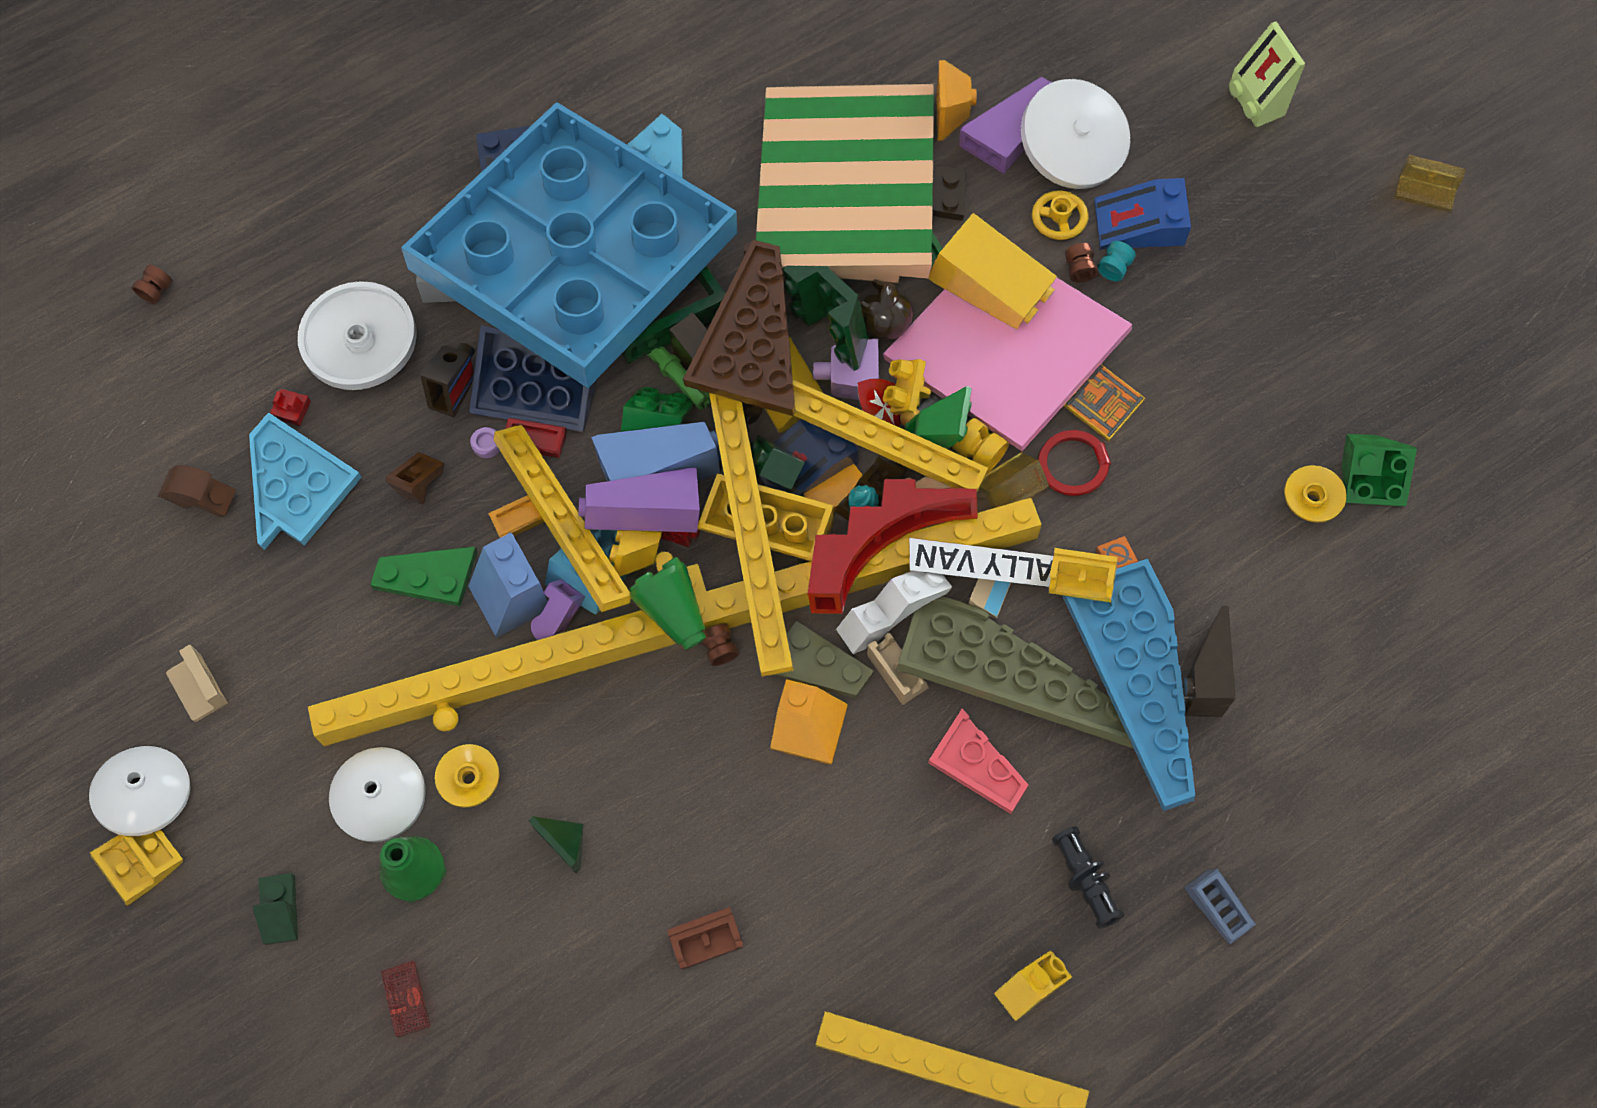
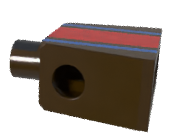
(448, 378)

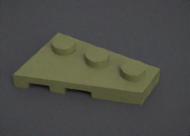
(824, 664)

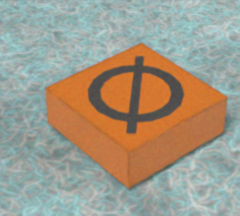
(1118, 548)

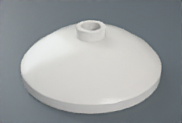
(146, 804)
(388, 809)

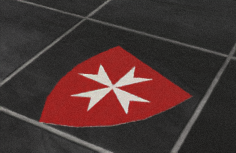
(871, 400)

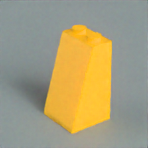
(992, 273)

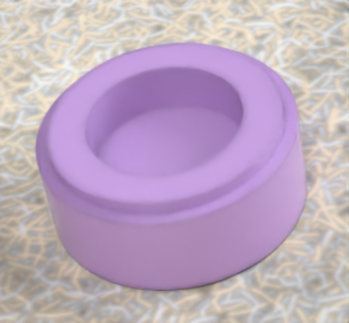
(483, 443)

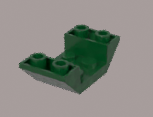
(821, 293)

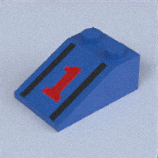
(1144, 215)

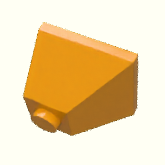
(953, 99)
(808, 722)

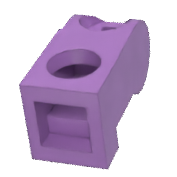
(558, 611)

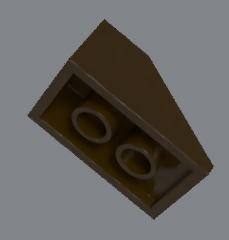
(1210, 682)

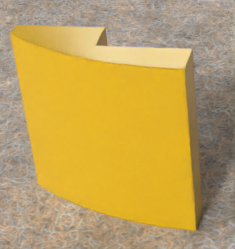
(136, 863)

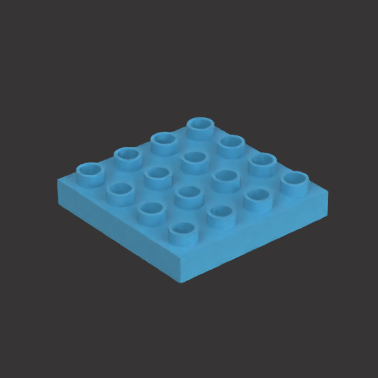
(571, 243)

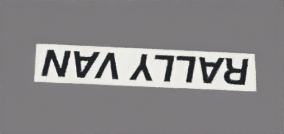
(980, 562)

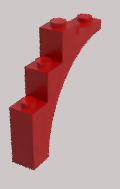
(870, 529)

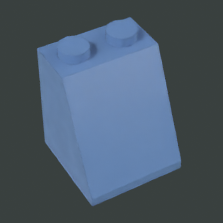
(506, 586)

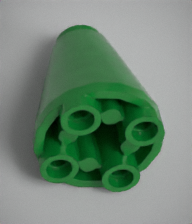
(671, 603)
(411, 868)

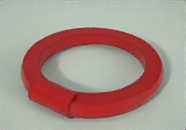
(1100, 452)

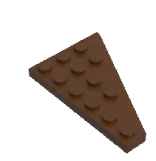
(748, 339)

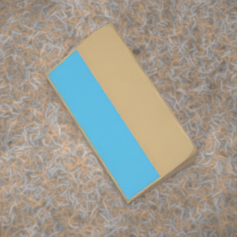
(989, 595)

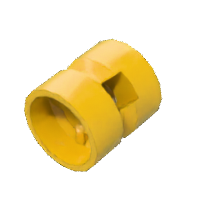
(981, 445)

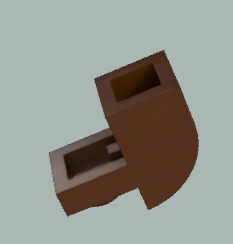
(195, 487)

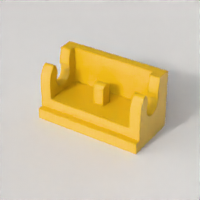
(1083, 575)

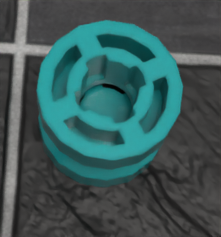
(1117, 259)

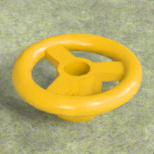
(1060, 210)

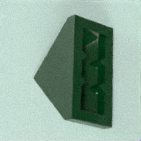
(562, 837)

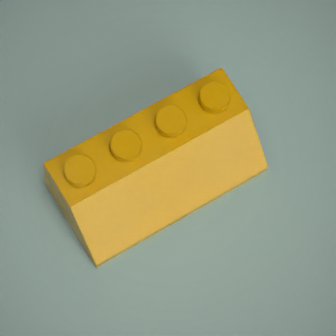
(788, 518)

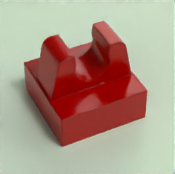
(290, 406)

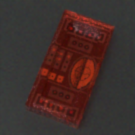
(405, 999)

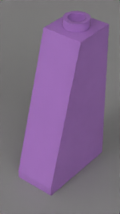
(997, 132)
(644, 503)

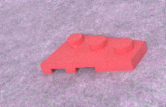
(976, 764)

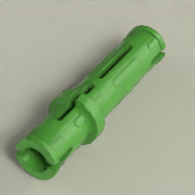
(671, 368)

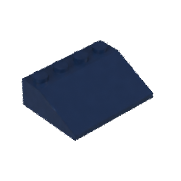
(524, 386)

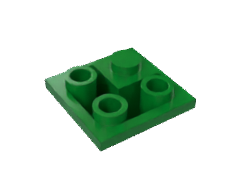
(654, 409)
(944, 420)
(1377, 470)

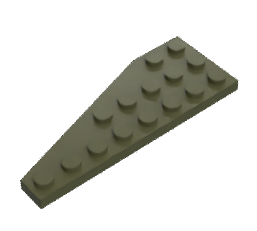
(977, 656)

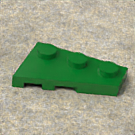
(427, 575)

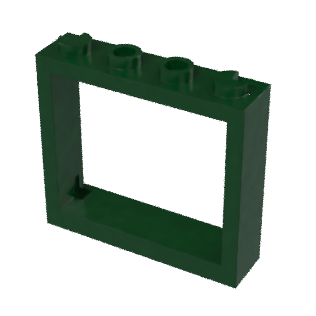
(658, 333)

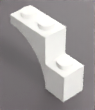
(891, 606)

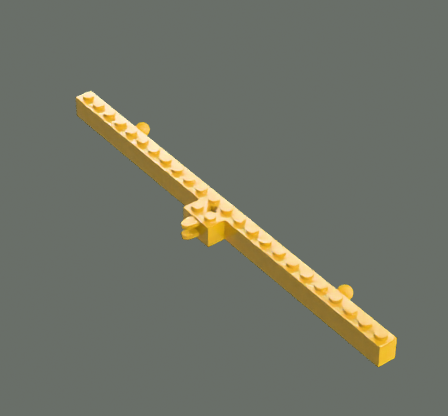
(626, 635)

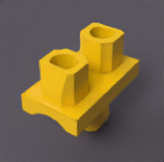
(908, 388)

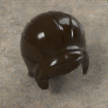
(886, 313)

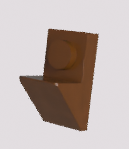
(414, 476)

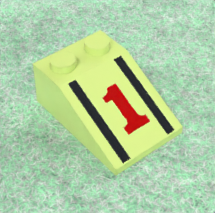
(1267, 77)

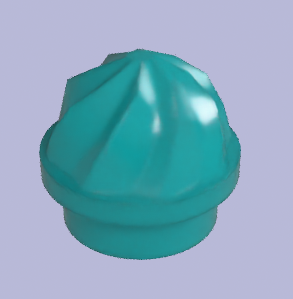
(863, 496)

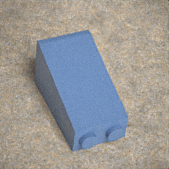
(658, 451)

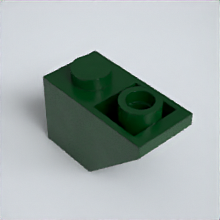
(775, 462)

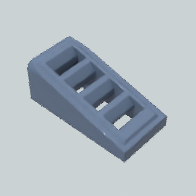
(1211, 911)

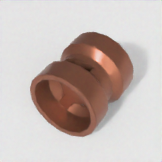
(1081, 261)
(152, 284)
(720, 645)

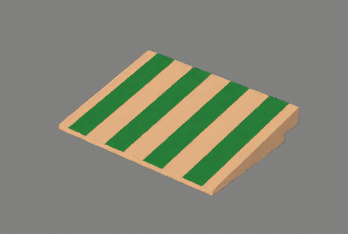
(849, 179)

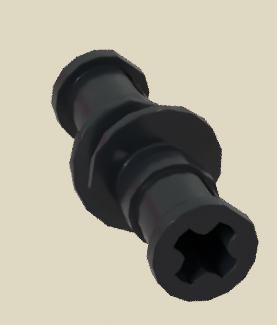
(1087, 877)

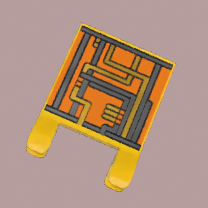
(1104, 402)

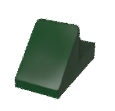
(277, 909)

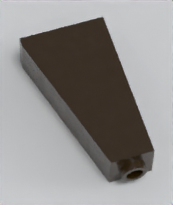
(686, 339)

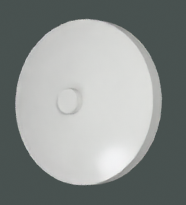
(1075, 134)
(357, 335)

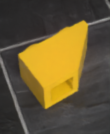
(634, 550)
(1033, 985)

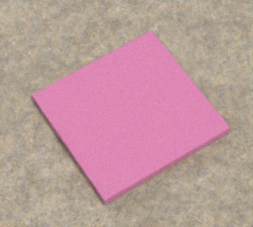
(1014, 374)

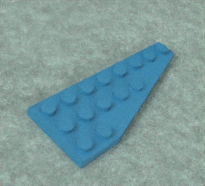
(1139, 666)

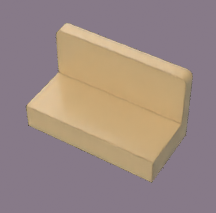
(196, 685)

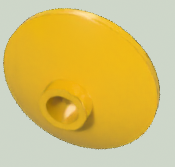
(1323, 485)
(457, 765)

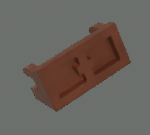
(705, 938)

